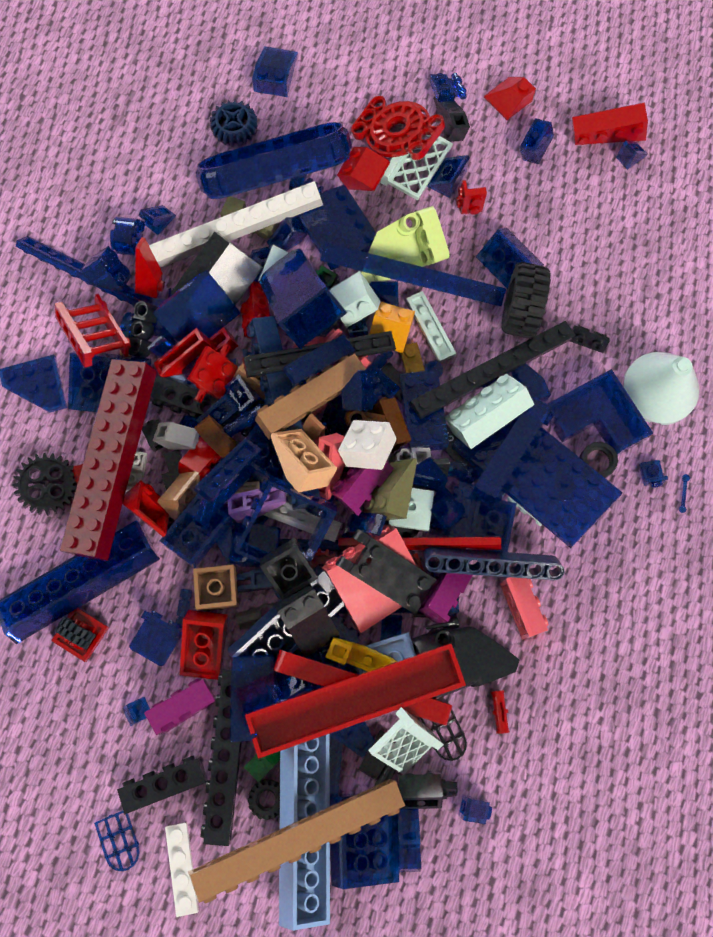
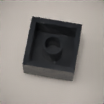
(288, 568)

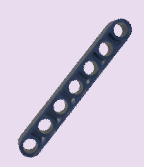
(501, 568)

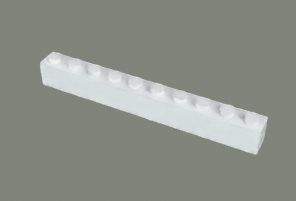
(238, 223)

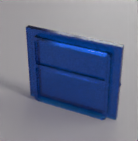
(197, 305)

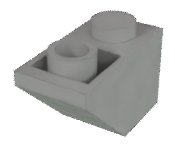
(176, 436)

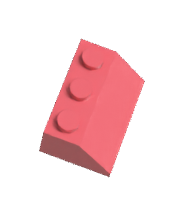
(524, 606)

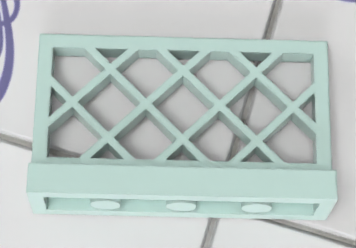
(397, 163)
(415, 732)

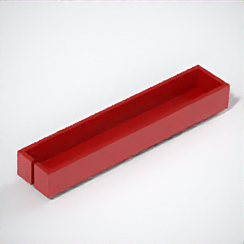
(354, 700)

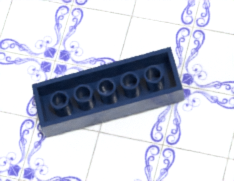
(270, 633)

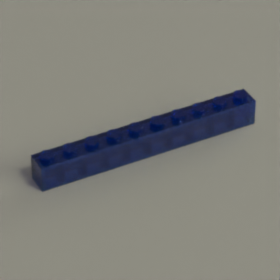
(412, 274)

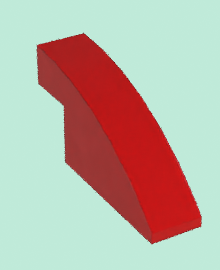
(189, 348)

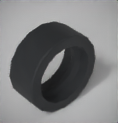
(608, 450)

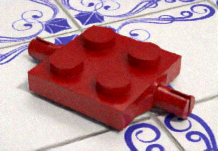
(212, 372)

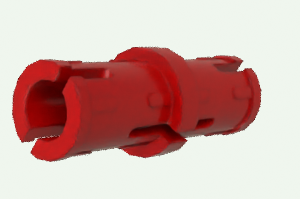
(500, 712)

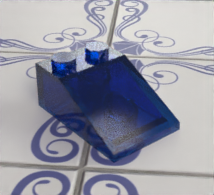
(274, 71)

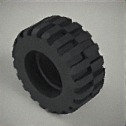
(526, 300)

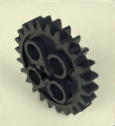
(45, 501)

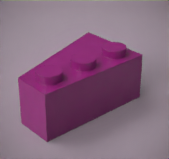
(358, 485)
(444, 596)
(180, 707)

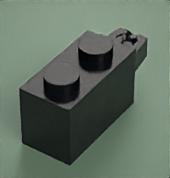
(425, 790)

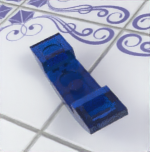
(367, 522)

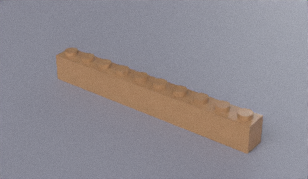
(294, 840)

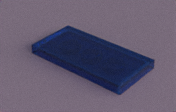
(250, 690)

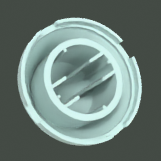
(662, 387)

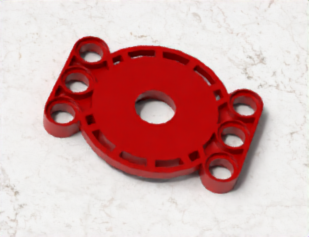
(401, 142)

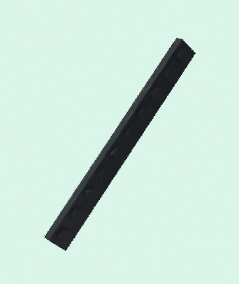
(491, 370)

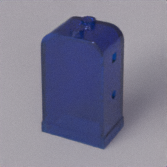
(300, 297)

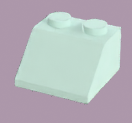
(356, 298)

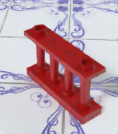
(79, 340)

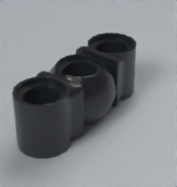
(142, 329)

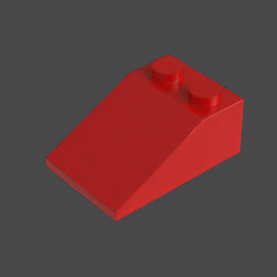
(203, 644)

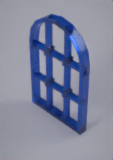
(111, 835)

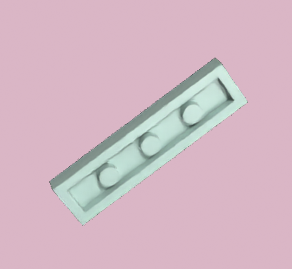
(431, 327)

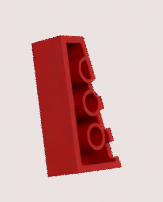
(611, 125)

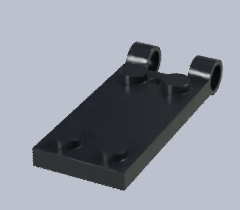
(389, 573)

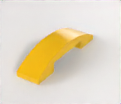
(357, 655)

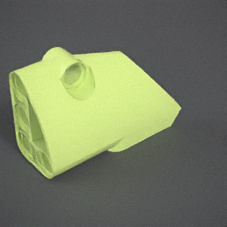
(417, 245)

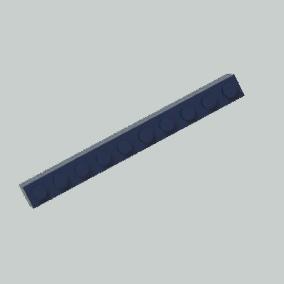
(266, 339)

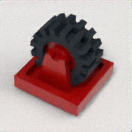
(79, 634)

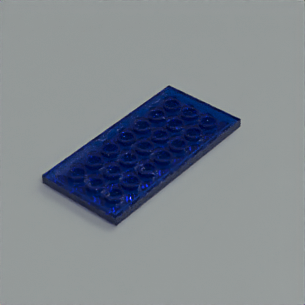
(551, 484)

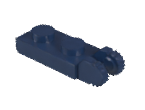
(258, 581)

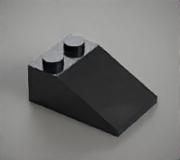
(307, 620)

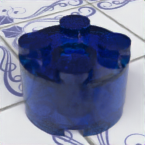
(126, 235)

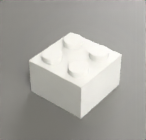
(367, 444)

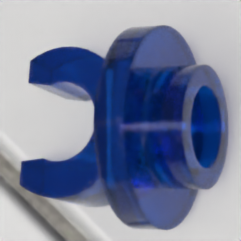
(434, 365)

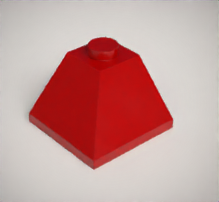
(511, 96)

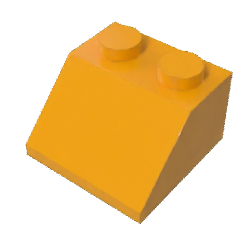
(393, 319)

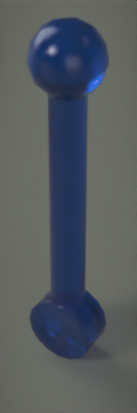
(685, 478)

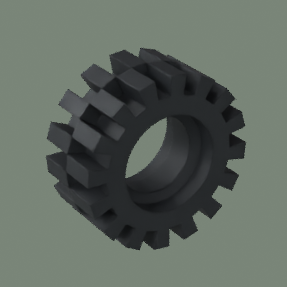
(254, 803)

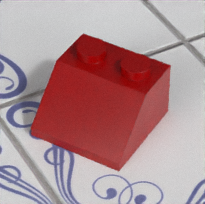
(363, 169)

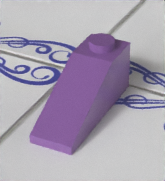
(240, 503)

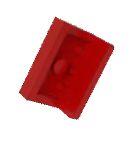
(470, 200)

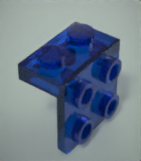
(156, 638)

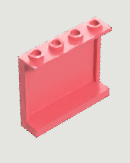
(361, 600)

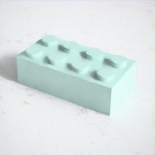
(489, 410)

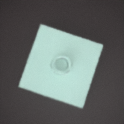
(418, 511)

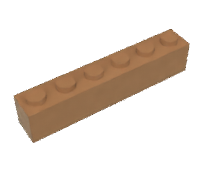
(309, 397)

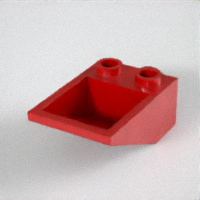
(143, 503)

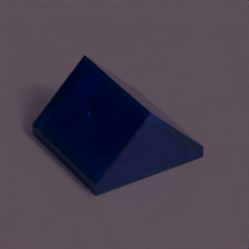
(449, 175)

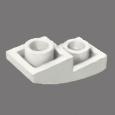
(138, 469)

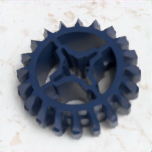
(233, 129)

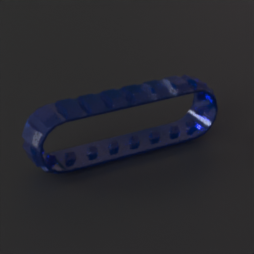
(274, 160)

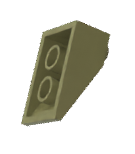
(394, 494)

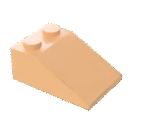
(302, 460)

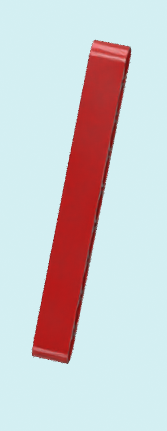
(325, 675)

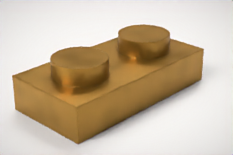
(412, 358)

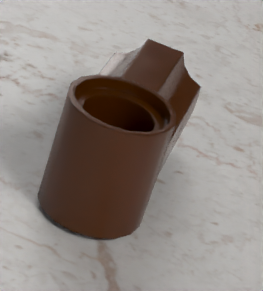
(363, 416)

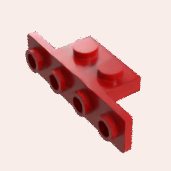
(255, 306)

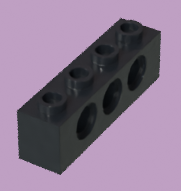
(133, 801)

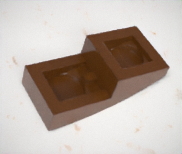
(215, 436)

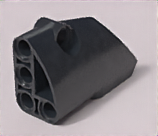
(477, 654)

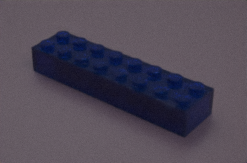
(74, 584)

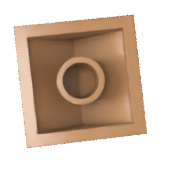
(179, 494)

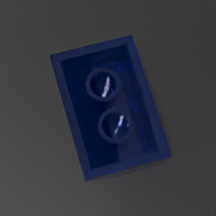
(503, 253)

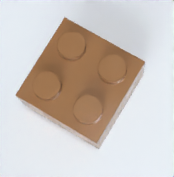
(215, 588)

